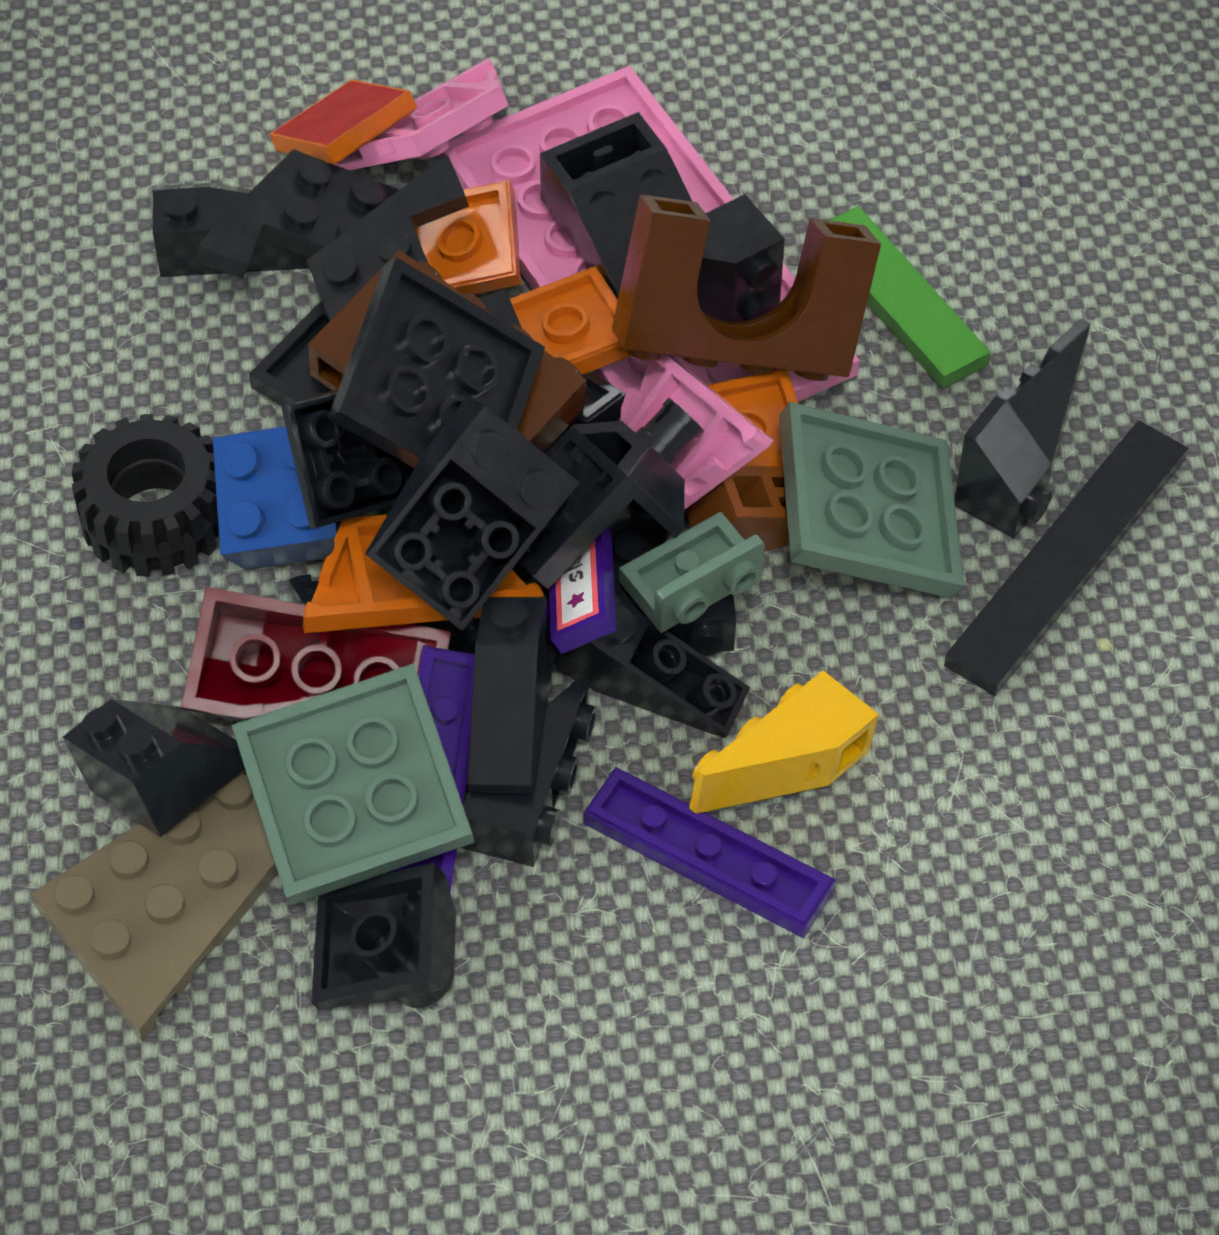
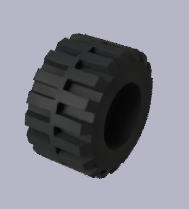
(138, 459)

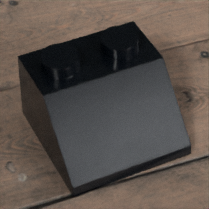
(740, 263)
(152, 760)

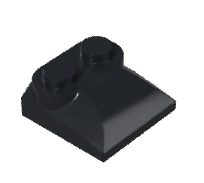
(385, 940)

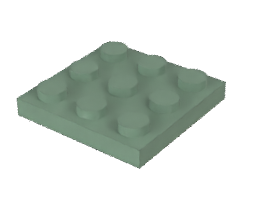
(870, 501)
(352, 784)

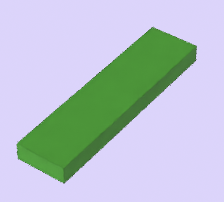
(919, 313)

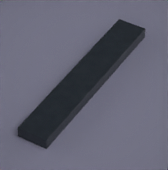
(1065, 558)

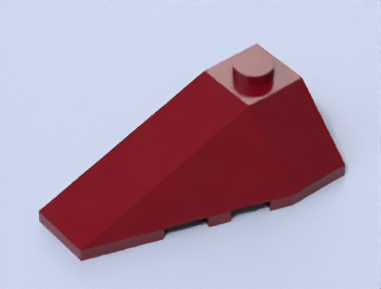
(258, 659)

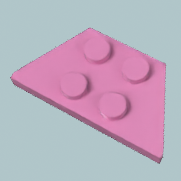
(441, 114)
(727, 437)

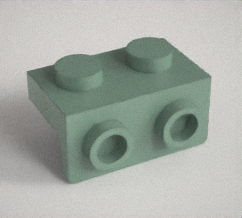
(693, 572)

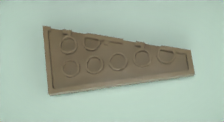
(157, 905)

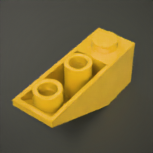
(793, 749)

